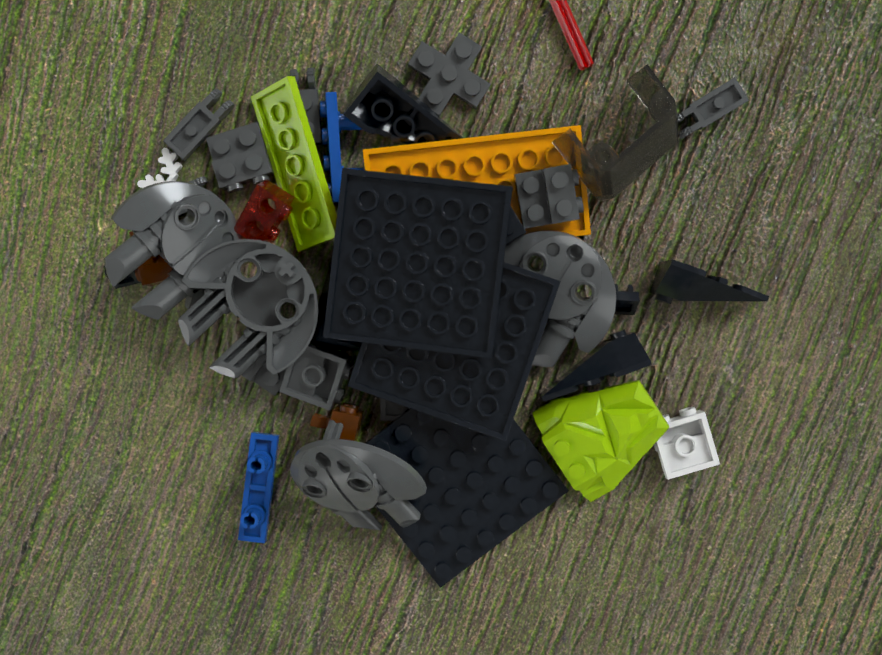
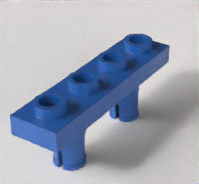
(330, 136)
(258, 487)

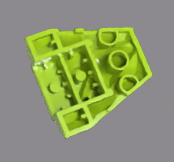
(600, 434)

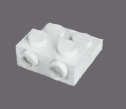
(686, 444)

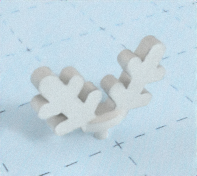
(171, 169)

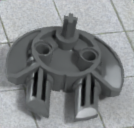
(156, 230)
(255, 301)
(571, 315)
(355, 477)

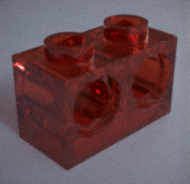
(259, 210)

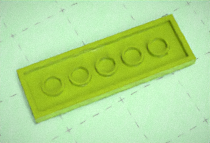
(296, 162)

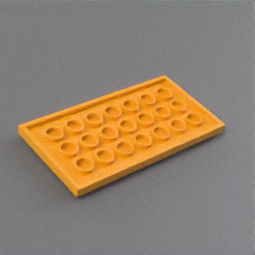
(487, 161)

